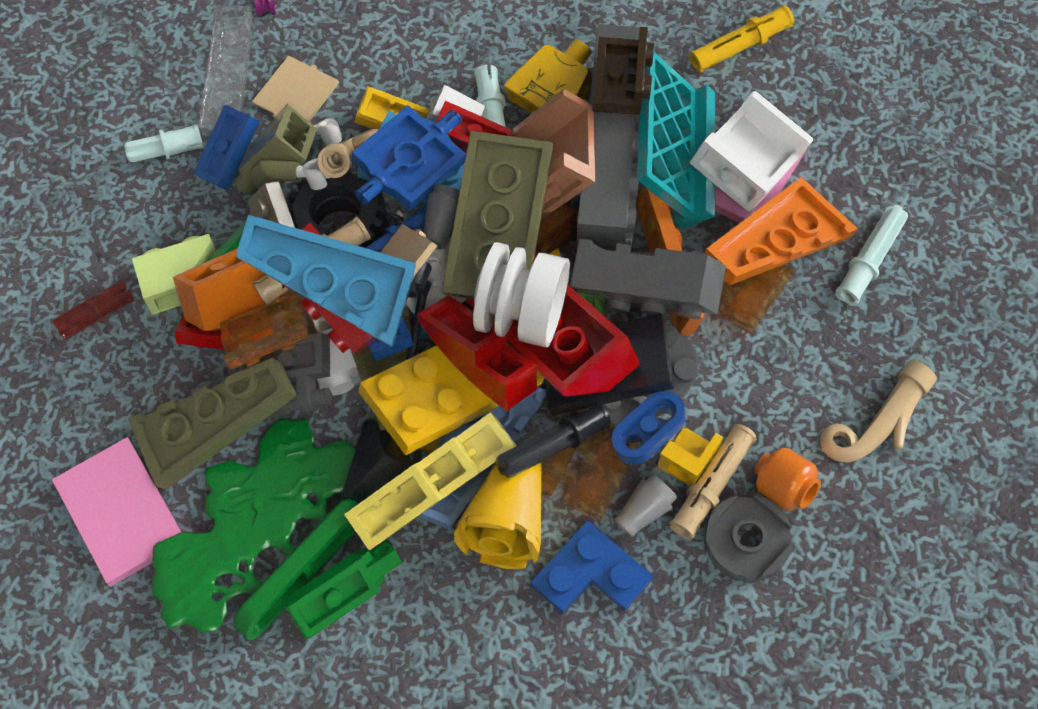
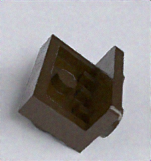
(621, 72)

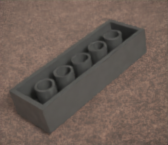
(609, 203)

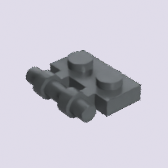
(303, 366)

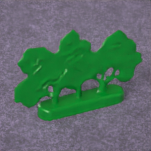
(254, 512)

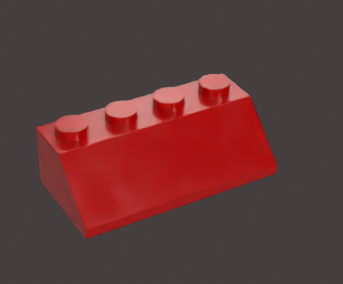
(584, 353)

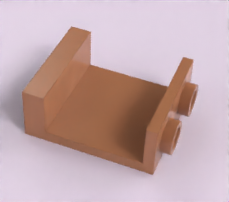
(570, 127)

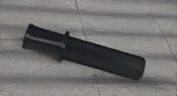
(568, 433)

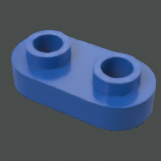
(645, 428)

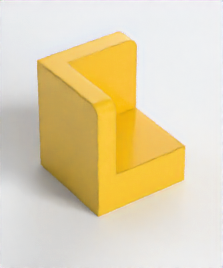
(688, 456)

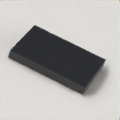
(651, 376)

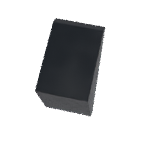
(374, 463)

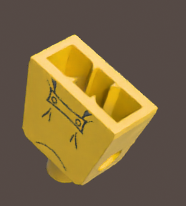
(550, 73)

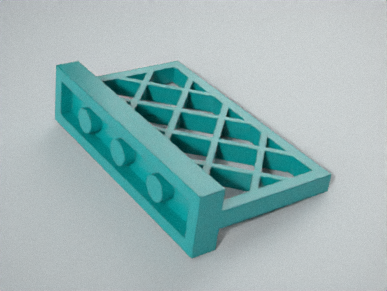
(688, 127)

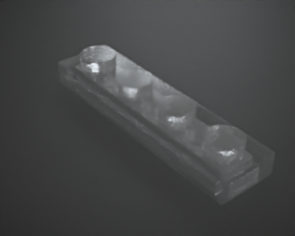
(226, 63)

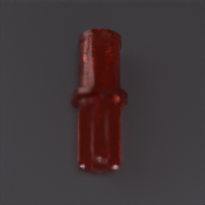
(93, 310)

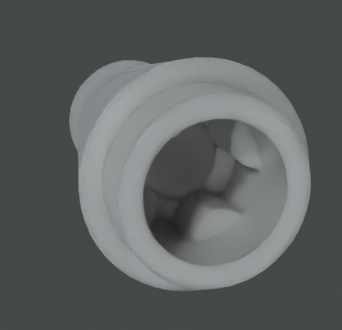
(646, 504)

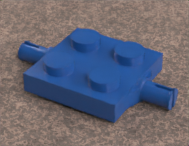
(408, 157)

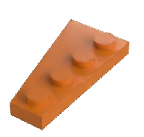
(780, 232)

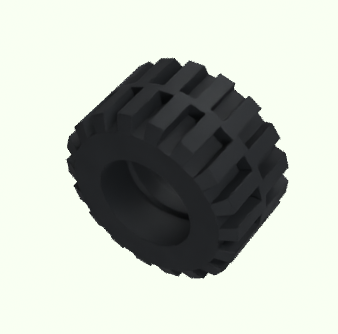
(339, 195)

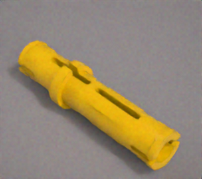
(754, 32)

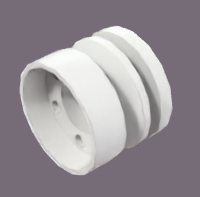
(512, 293)

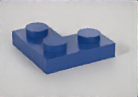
(587, 560)

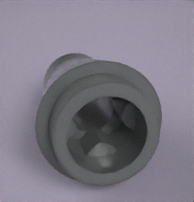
(440, 214)

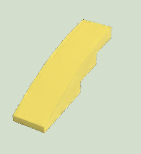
(429, 481)

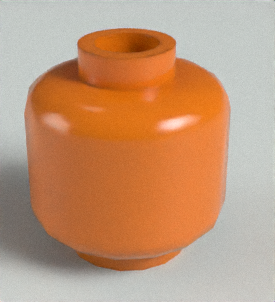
(787, 479)

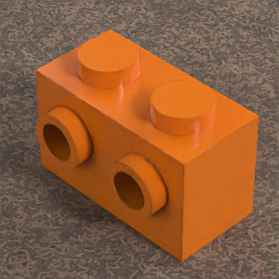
(217, 291)

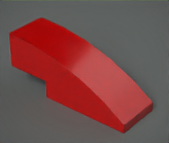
(479, 356)

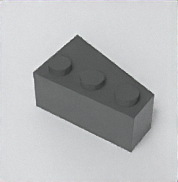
(648, 280)

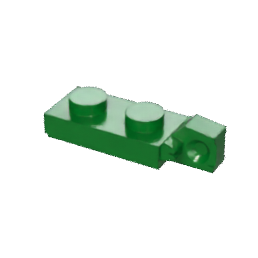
(341, 588)

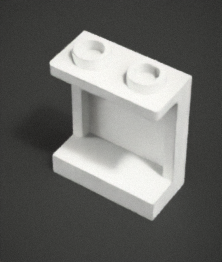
(751, 151)

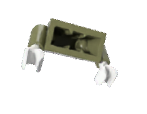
(283, 149)

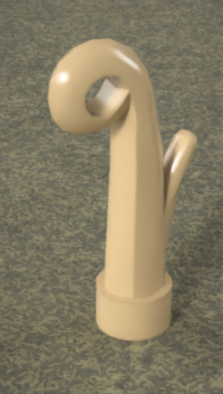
(336, 157)
(894, 415)

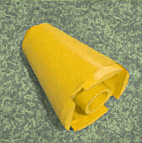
(504, 520)

